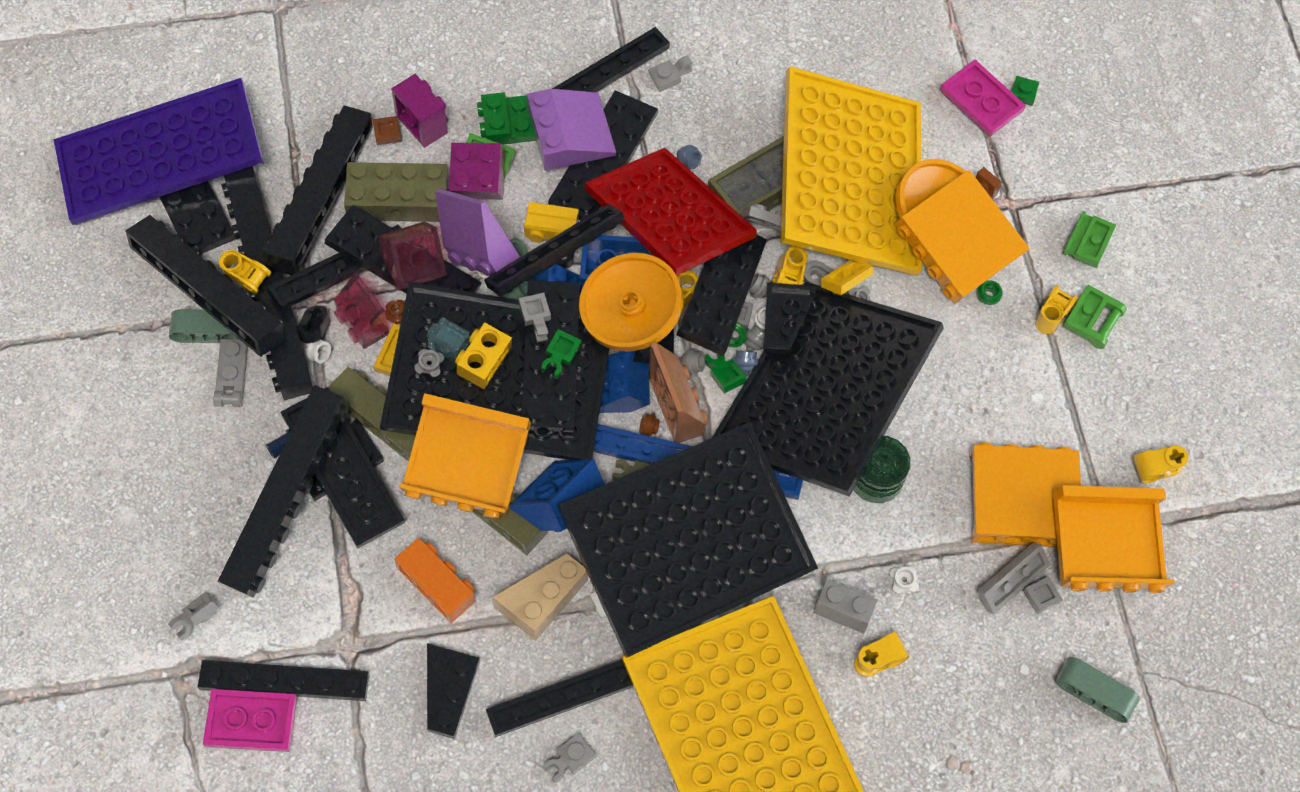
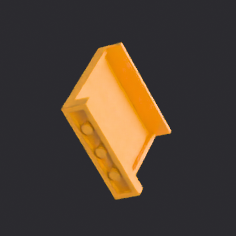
(961, 236)
(466, 456)
(1016, 492)
(1110, 538)

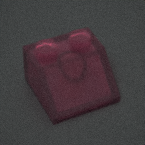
(413, 254)
(361, 313)

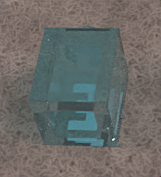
(447, 338)

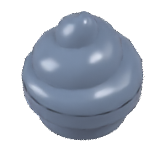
(689, 156)
(746, 361)

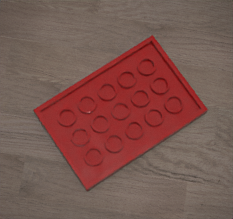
(671, 210)

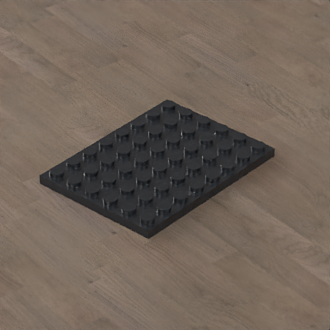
(836, 389)
(504, 391)
(687, 538)

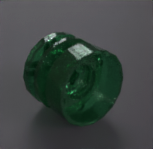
(884, 483)

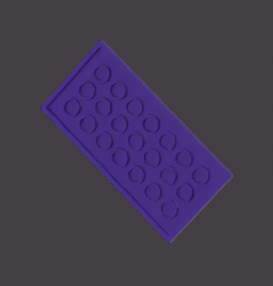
(157, 151)

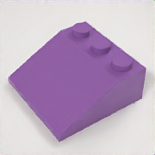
(569, 127)
(472, 234)

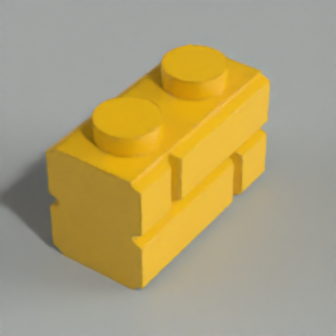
(547, 221)

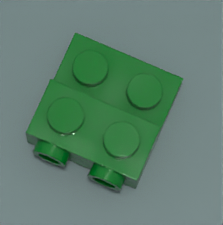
(505, 119)

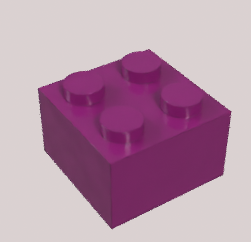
(420, 110)
(477, 170)

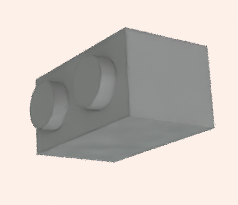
(845, 606)

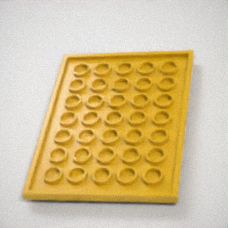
(843, 169)
(740, 708)

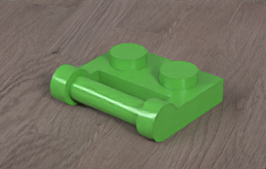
(1087, 312)

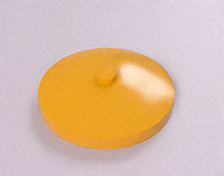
(923, 181)
(631, 302)

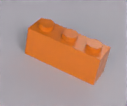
(435, 579)

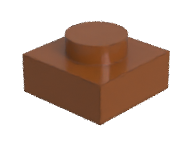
(386, 130)
(989, 182)

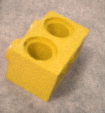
(488, 357)

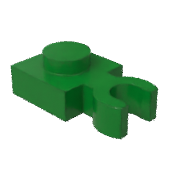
(561, 350)
(725, 374)

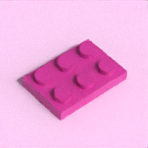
(982, 97)
(250, 720)

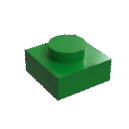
(1025, 89)

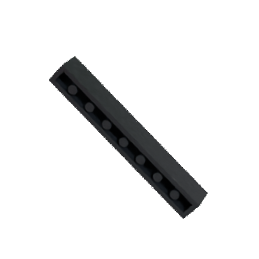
(317, 191)
(206, 285)
(284, 491)

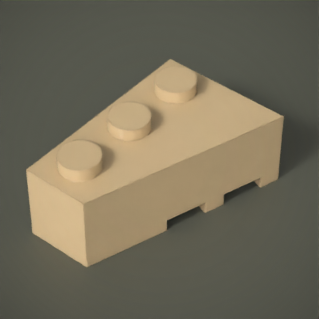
(542, 595)

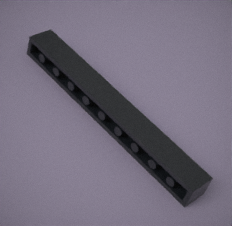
(254, 231)

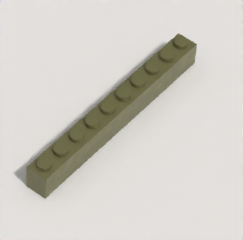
(367, 406)

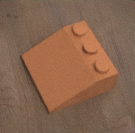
(675, 395)

